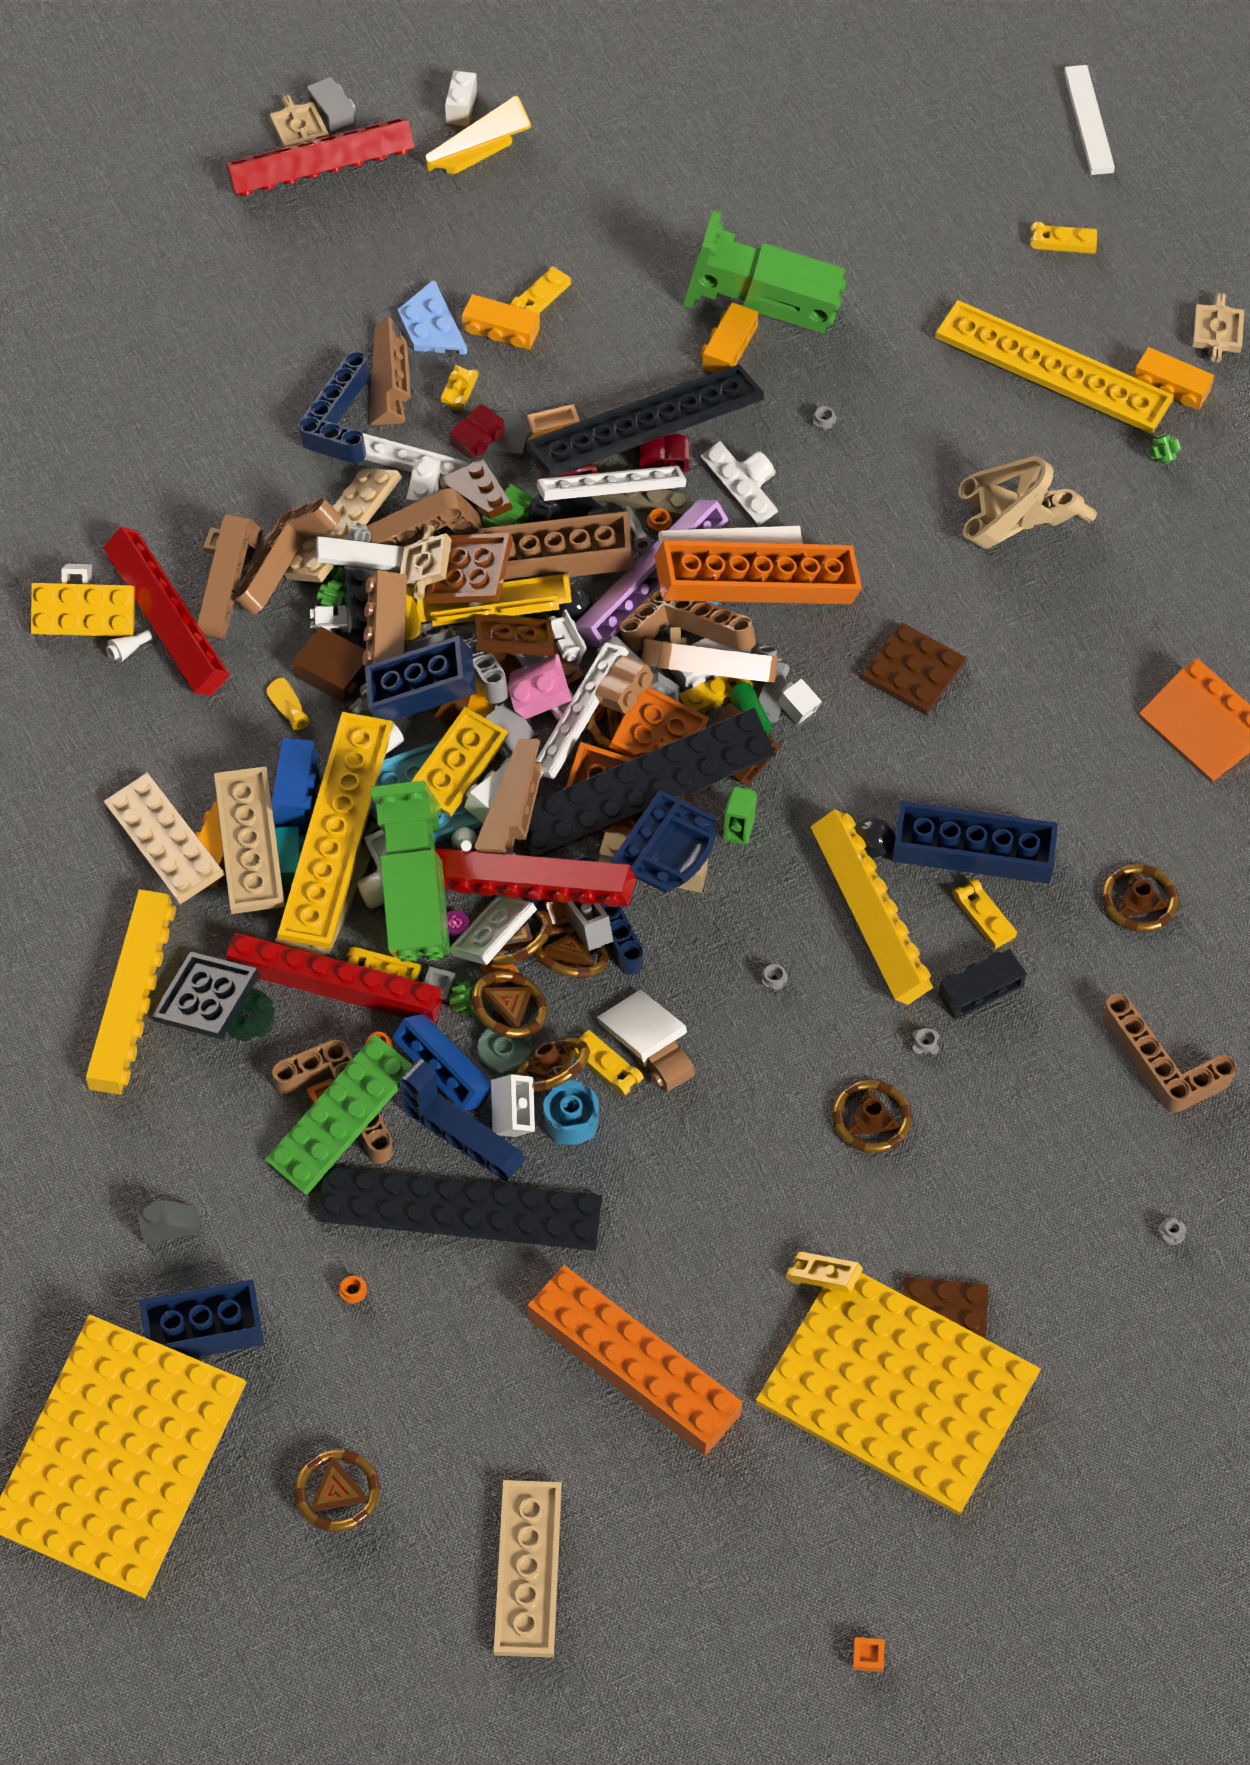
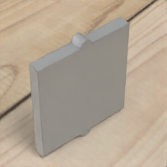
(512, 722)

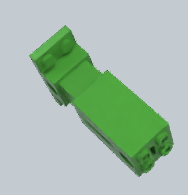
(766, 279)
(412, 872)

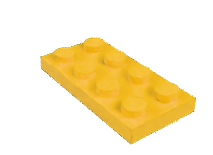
(82, 609)
(461, 758)

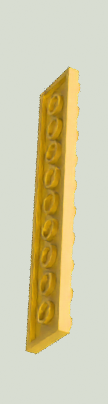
(1054, 367)
(335, 831)

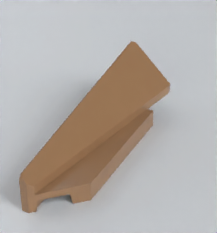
(389, 376)
(513, 801)

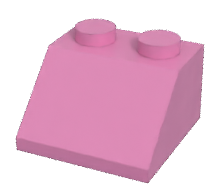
(538, 687)

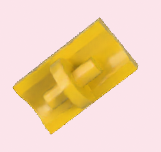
(459, 388)

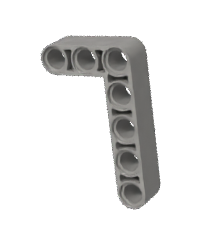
(487, 671)

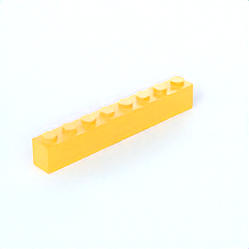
(872, 907)
(130, 992)

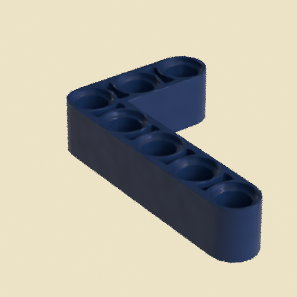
(319, 424)
(620, 925)
(453, 1125)

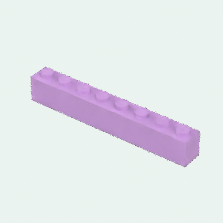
(636, 585)

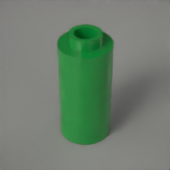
(745, 698)

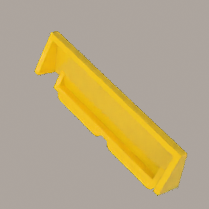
(516, 598)

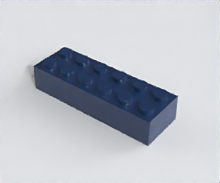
(975, 842)

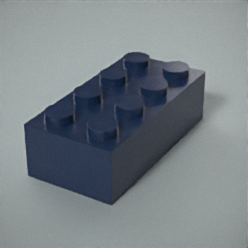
(420, 679)
(205, 1319)

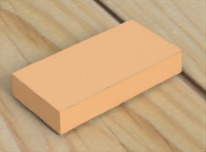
(552, 419)

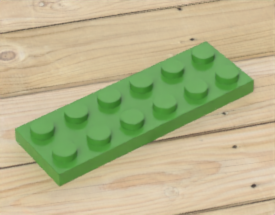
(339, 1115)

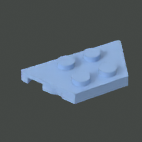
(430, 322)

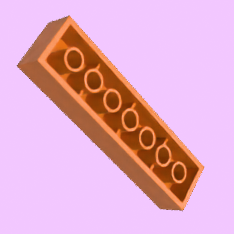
(757, 572)
(634, 1360)

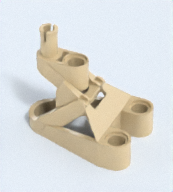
(1004, 508)

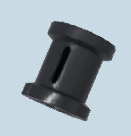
(543, 509)

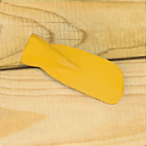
(413, 627)
(287, 703)

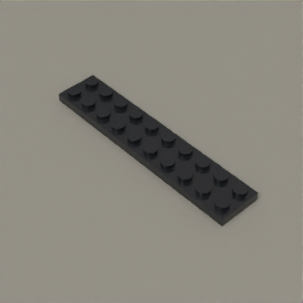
(644, 420)
(631, 787)
(460, 1208)

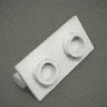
(324, 617)
(571, 645)

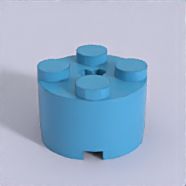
(571, 1113)

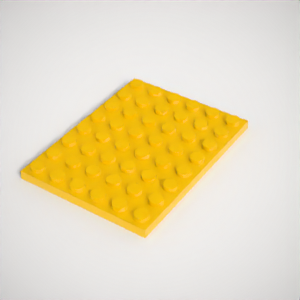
(899, 1389)
(117, 1455)

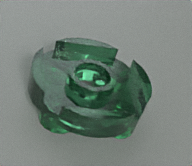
(254, 1026)

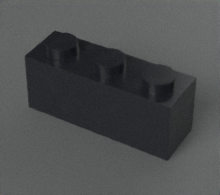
(982, 983)

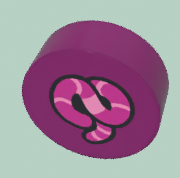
(457, 923)

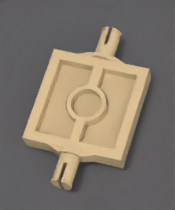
(298, 123)
(1218, 328)
(426, 561)

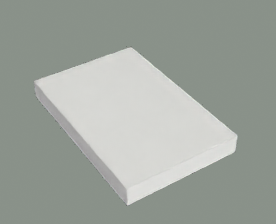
(492, 929)
(642, 1024)

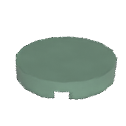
(501, 1053)

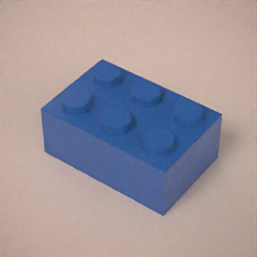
(295, 784)

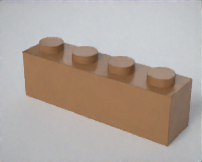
(384, 616)

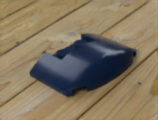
(668, 843)

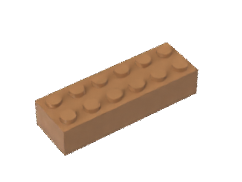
(569, 546)

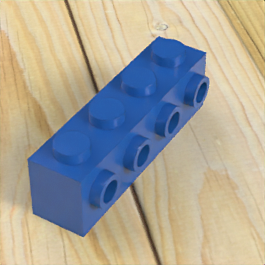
(453, 1070)

